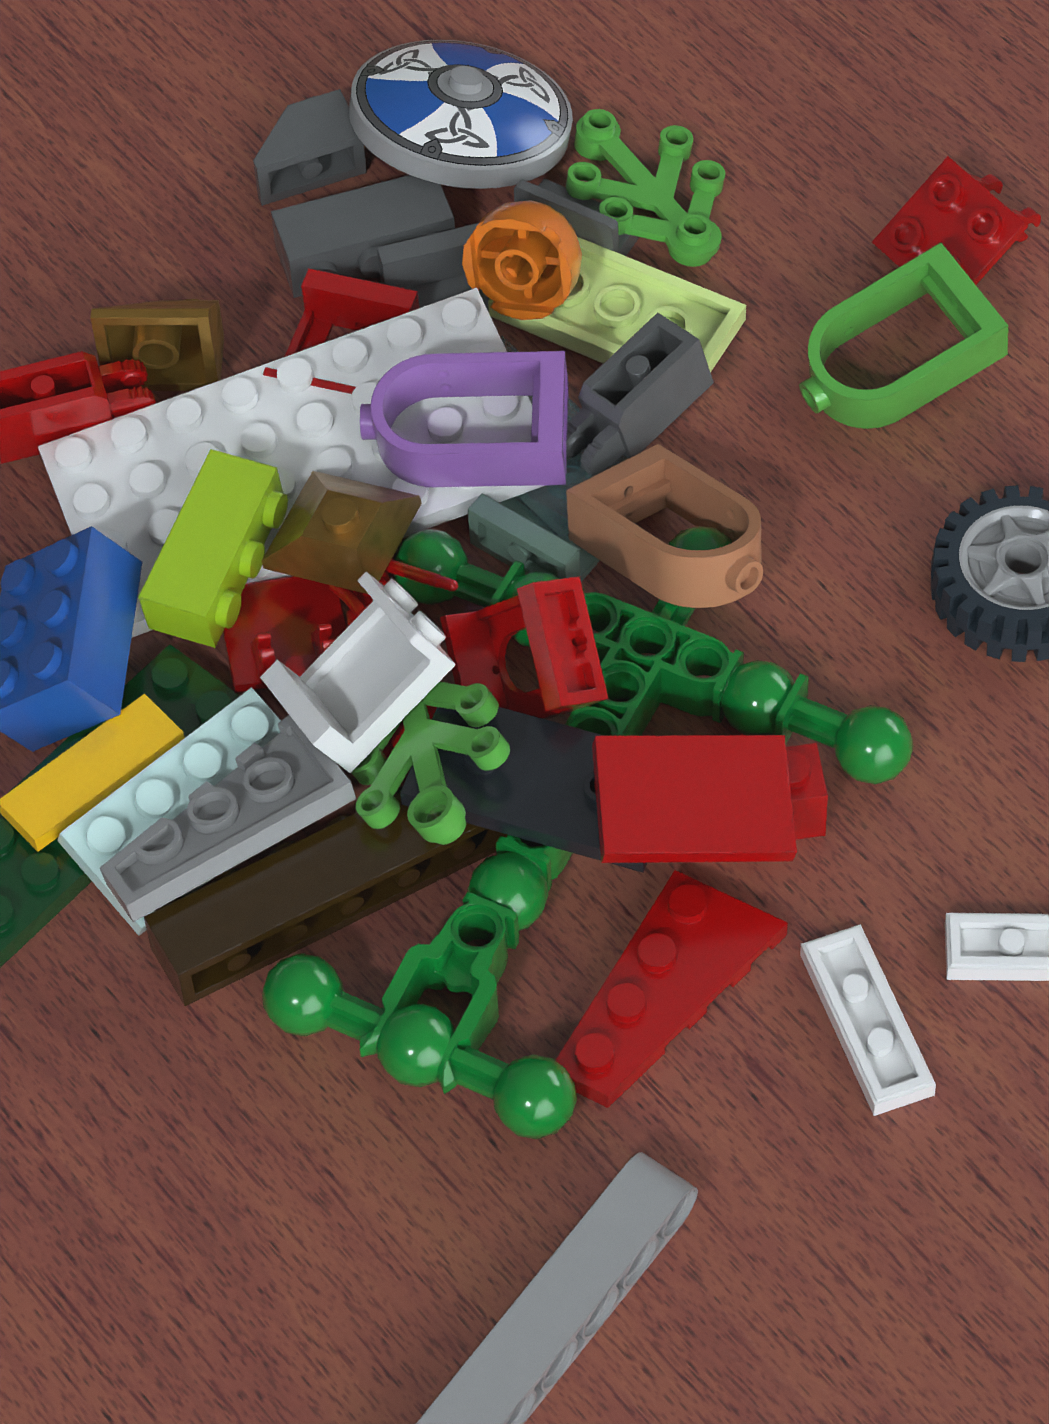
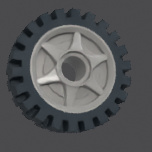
(977, 574)

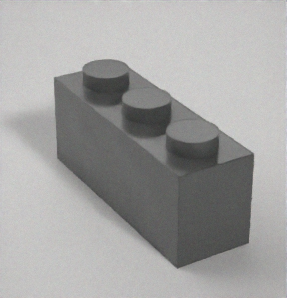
(345, 229)

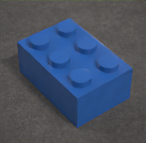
(65, 637)

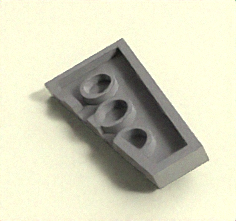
(249, 810)

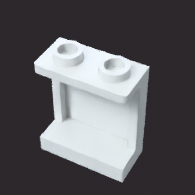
(365, 676)

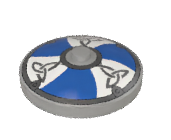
(460, 114)

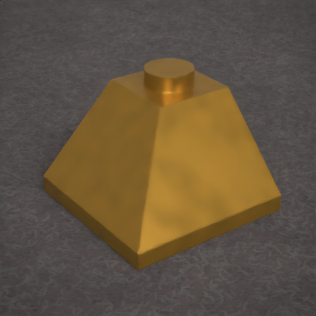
(173, 338)
(341, 531)

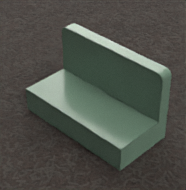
(513, 535)

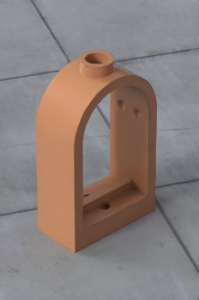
(610, 503)

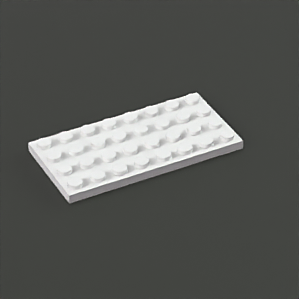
(140, 467)

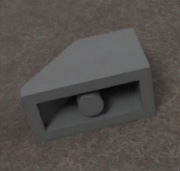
(308, 149)

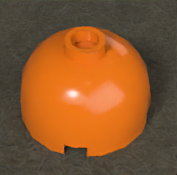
(523, 259)

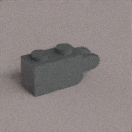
(637, 394)

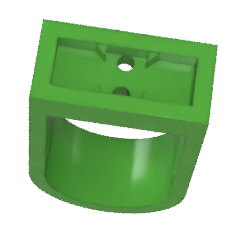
(957, 297)

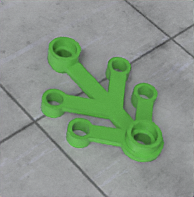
(690, 235)
(435, 810)

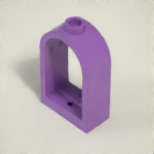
(474, 375)

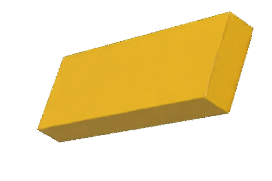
(89, 772)

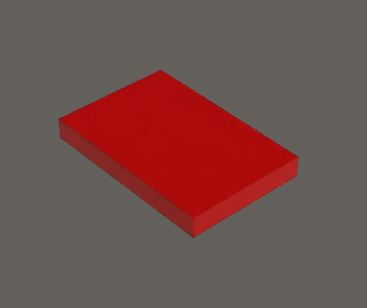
(693, 798)

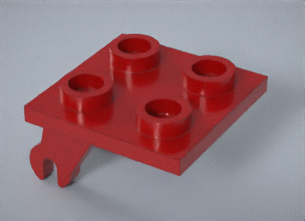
(959, 214)
(281, 621)

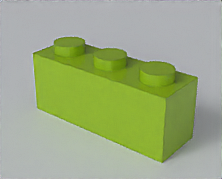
(213, 548)

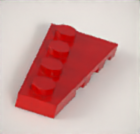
(667, 976)

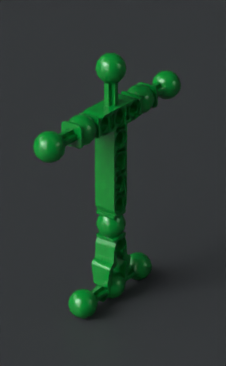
(512, 887)

